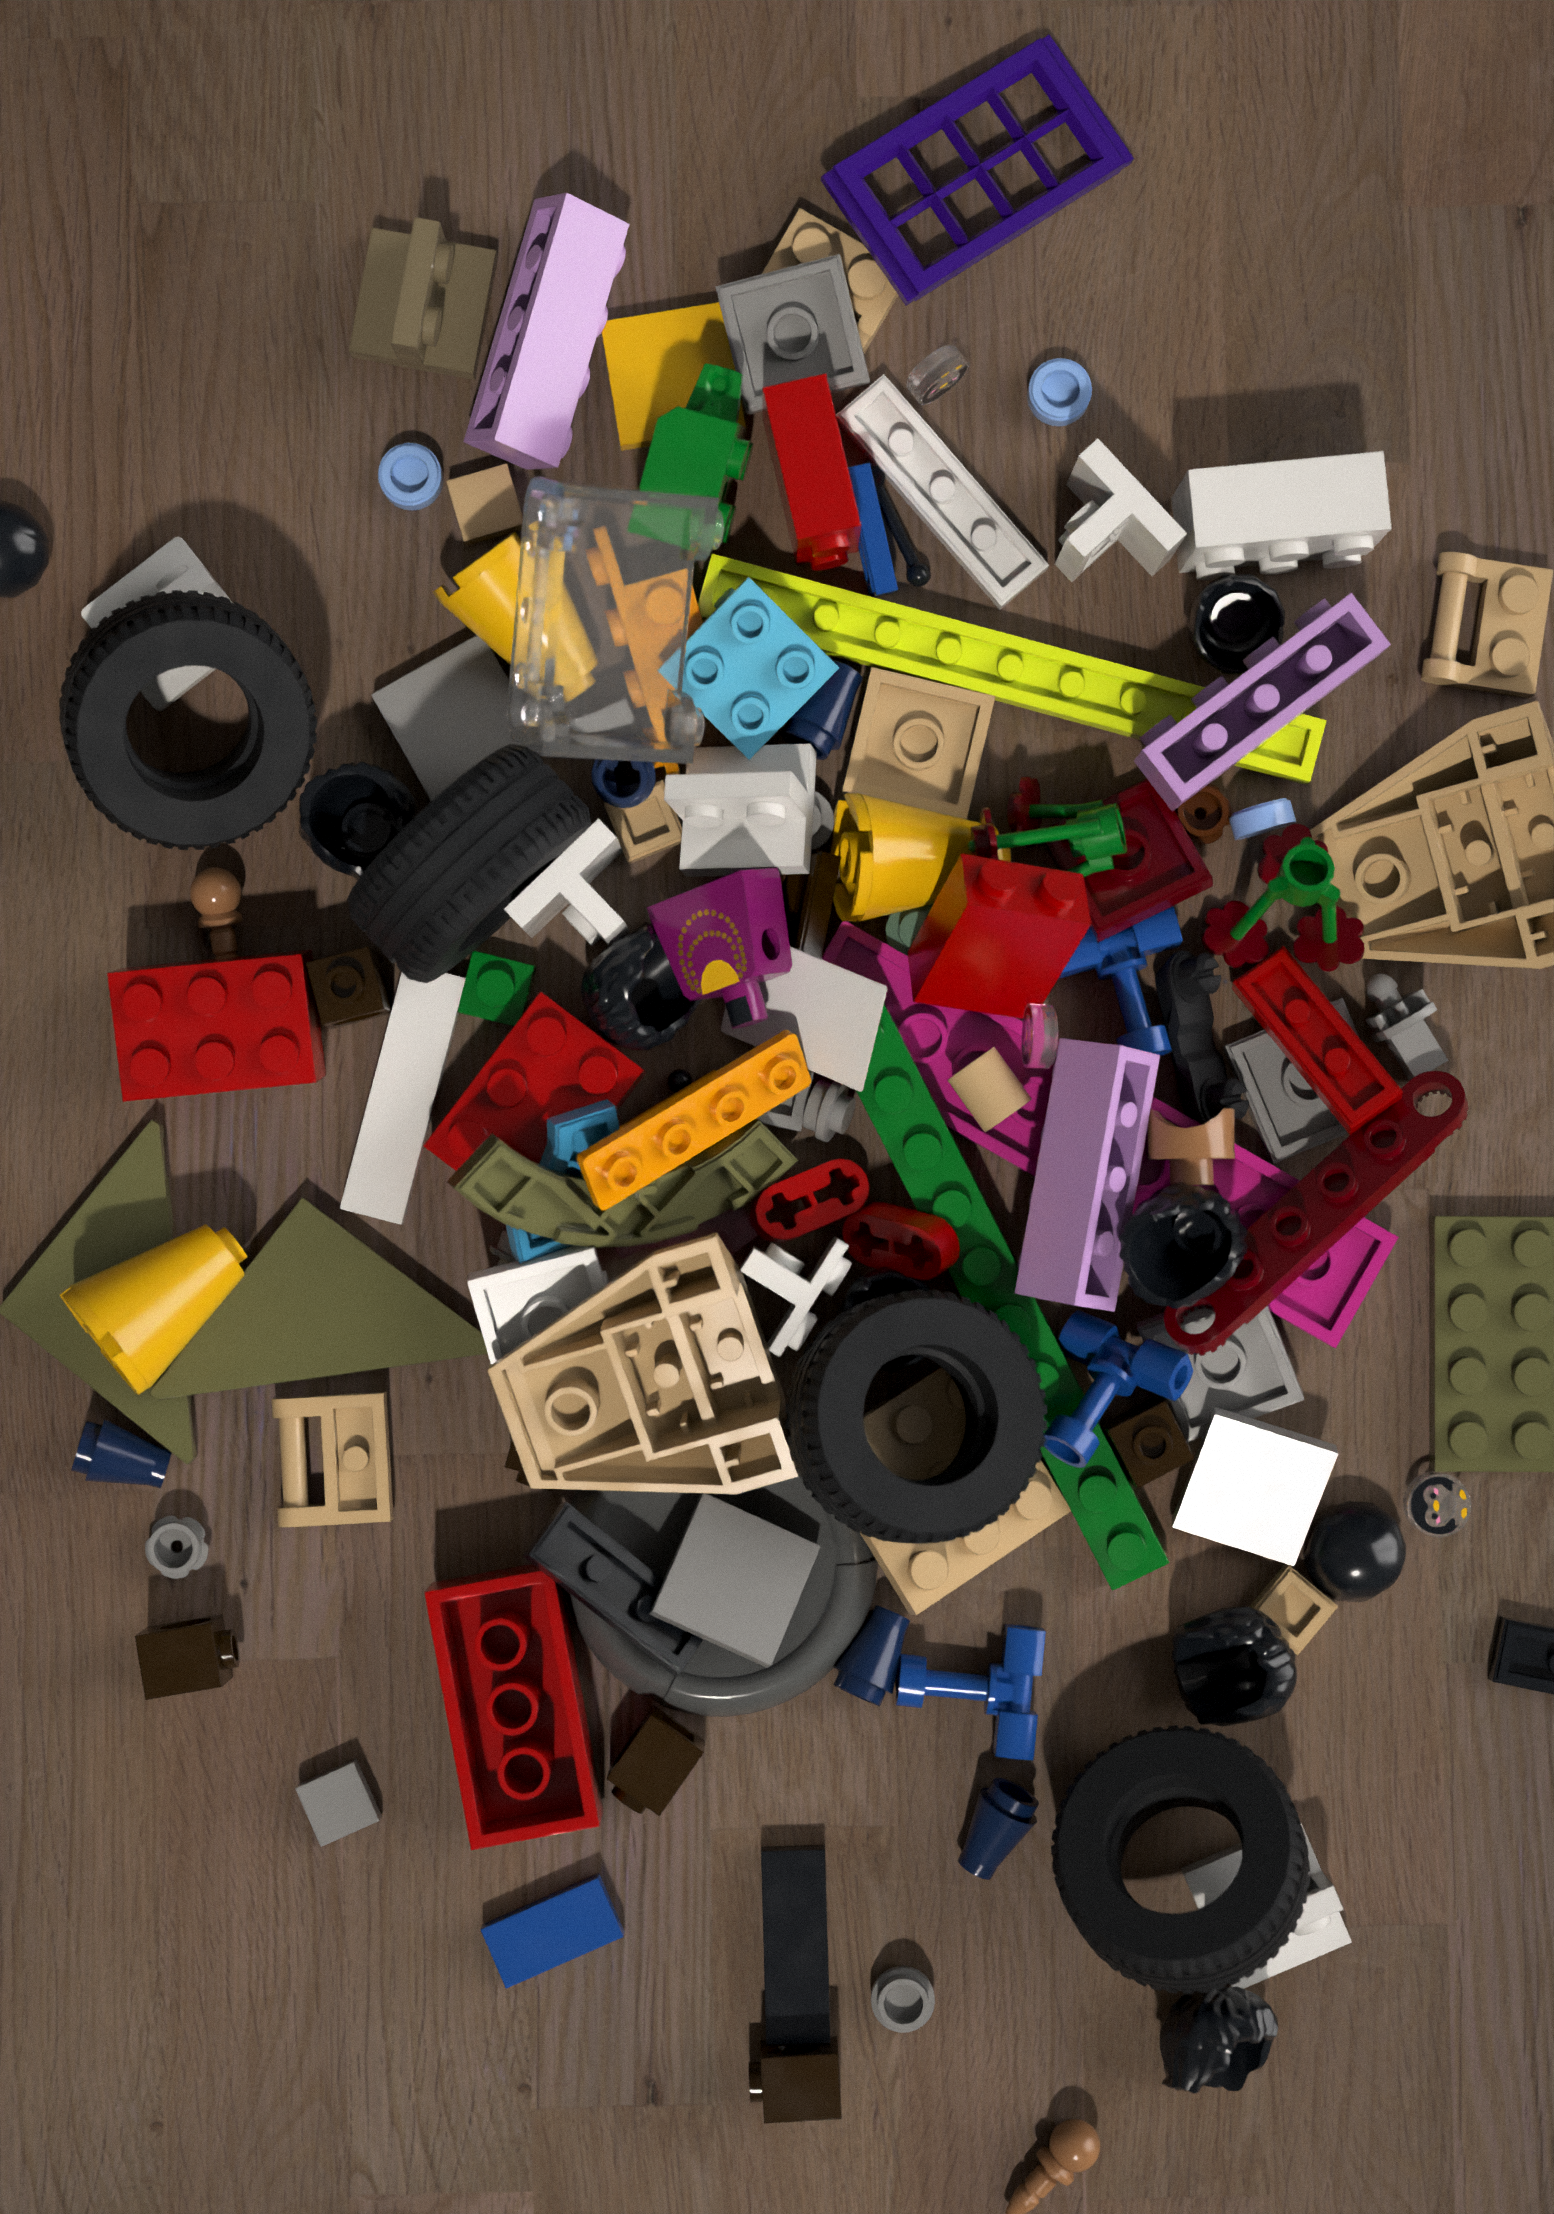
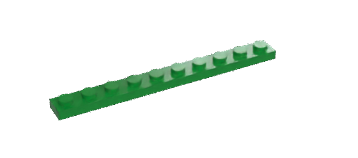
(987, 1274)

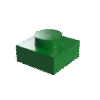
(496, 989)

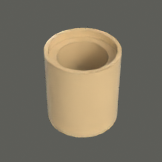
(989, 1089)

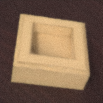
(485, 504)
(646, 827)
(1294, 1607)

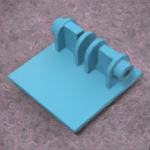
(751, 667)

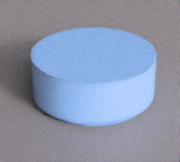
(1059, 392)
(410, 476)
(1262, 818)

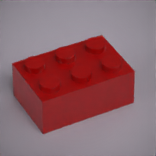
(216, 1025)
(537, 1072)

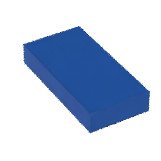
(873, 541)
(552, 1930)

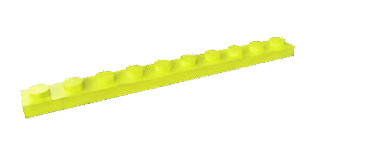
(997, 664)

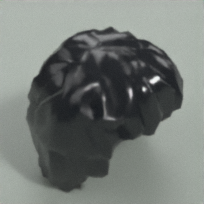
(353, 815)
(635, 992)
(1182, 1245)
(1233, 1666)
(1216, 2039)

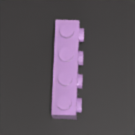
(547, 332)
(1262, 701)
(1086, 1173)

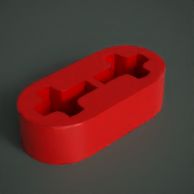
(803, 1187)
(901, 1230)

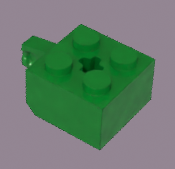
(702, 444)

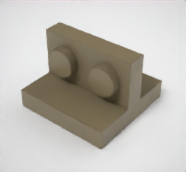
(423, 301)

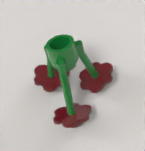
(1092, 830)
(1302, 876)

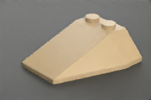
(1456, 849)
(651, 1384)

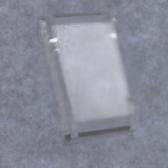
(607, 620)

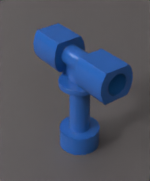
(1120, 960)
(1116, 1370)
(1004, 1688)

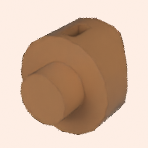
(1191, 1148)

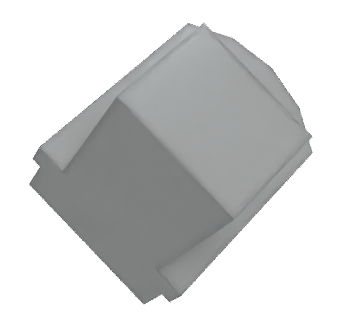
(1403, 1026)

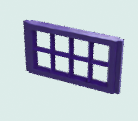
(880, 232)

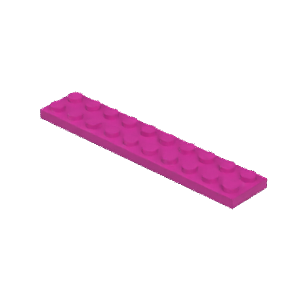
(950, 1039)

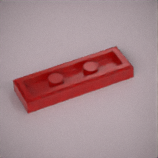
(1317, 1040)

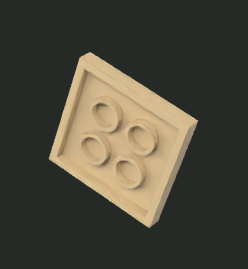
(917, 1439)

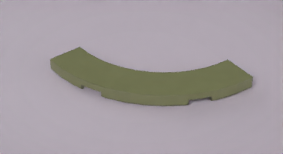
(670, 1206)

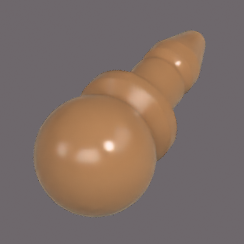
(216, 896)
(1071, 2149)

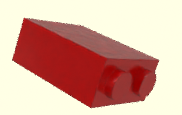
(811, 471)
(998, 936)

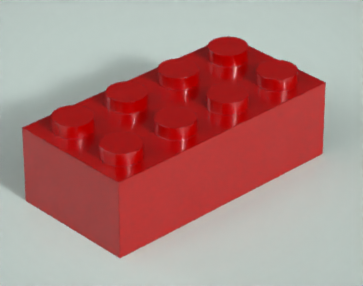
(514, 1706)

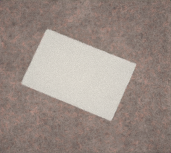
(828, 1011)

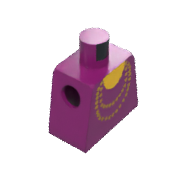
(727, 940)

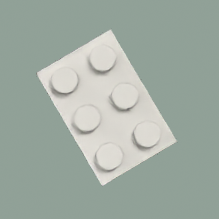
(1281, 514)

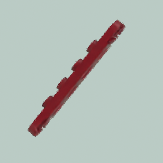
(1325, 1208)

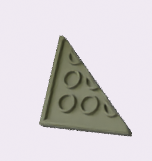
(116, 1222)
(316, 1310)

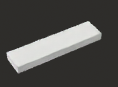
(942, 492)
(403, 1098)

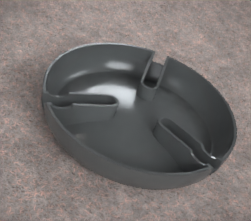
(714, 1678)

